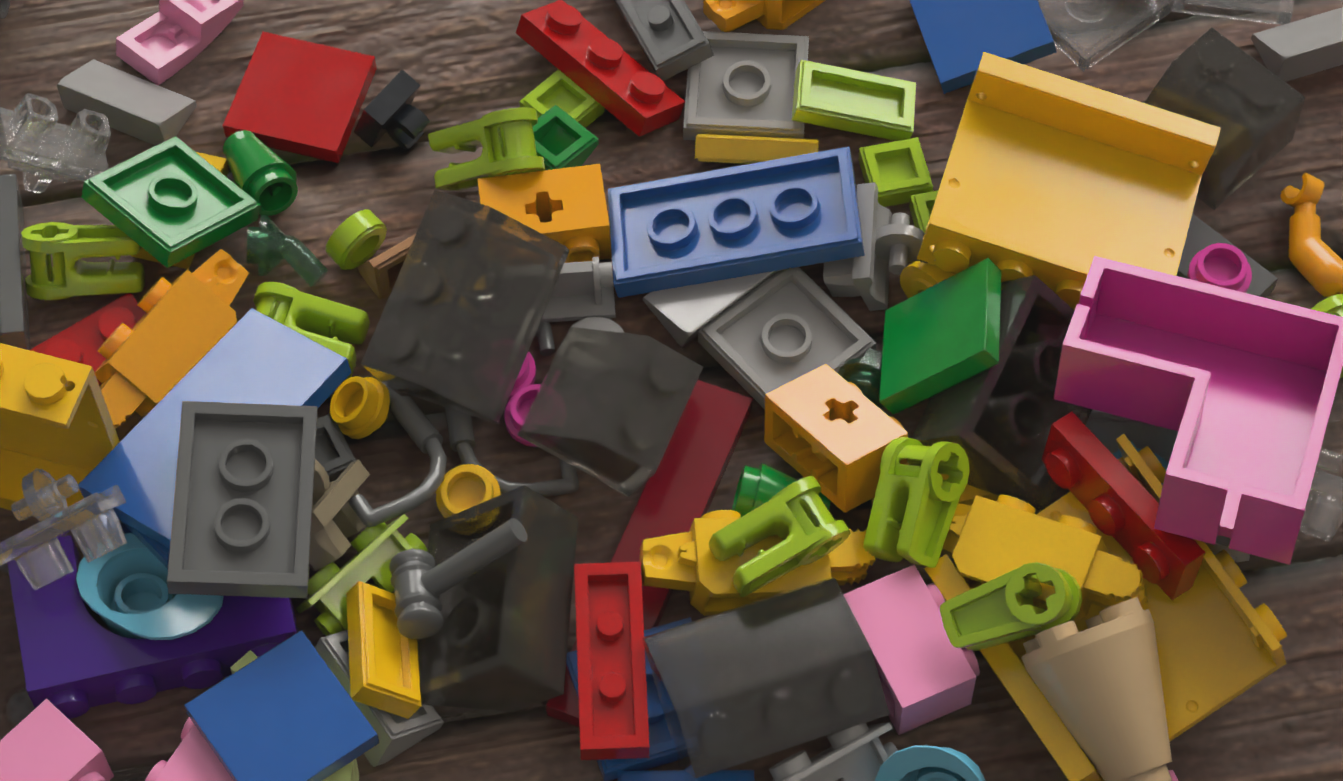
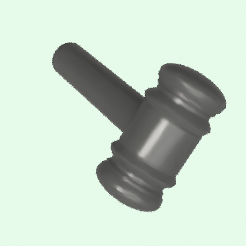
(420, 582)

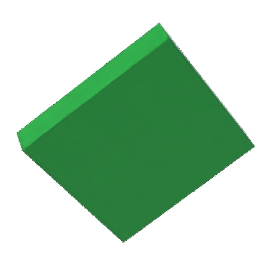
(170, 201)
(941, 336)

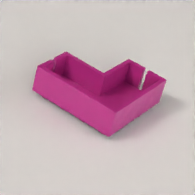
(1227, 371)

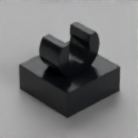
(394, 114)

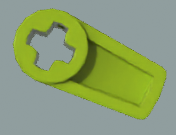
(506, 149)
(72, 275)
(315, 318)
(914, 502)
(793, 515)
(1005, 607)

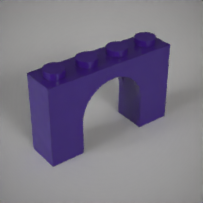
(86, 666)

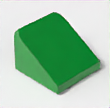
(562, 140)

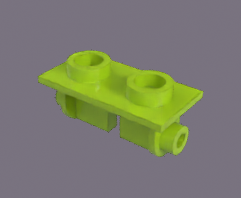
(374, 553)

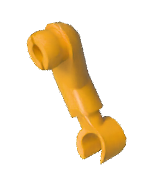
(1306, 249)

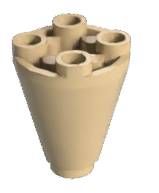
(1107, 690)

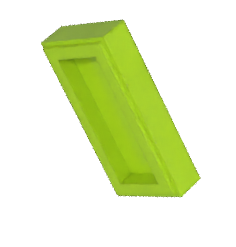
(853, 101)

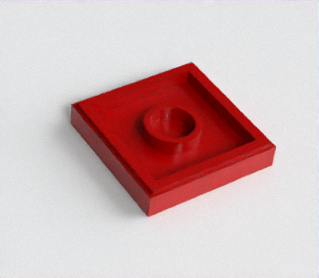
(301, 96)

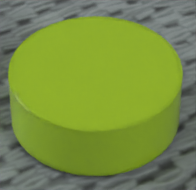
(356, 239)

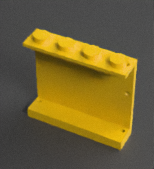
(1062, 176)
(49, 420)
(1206, 638)

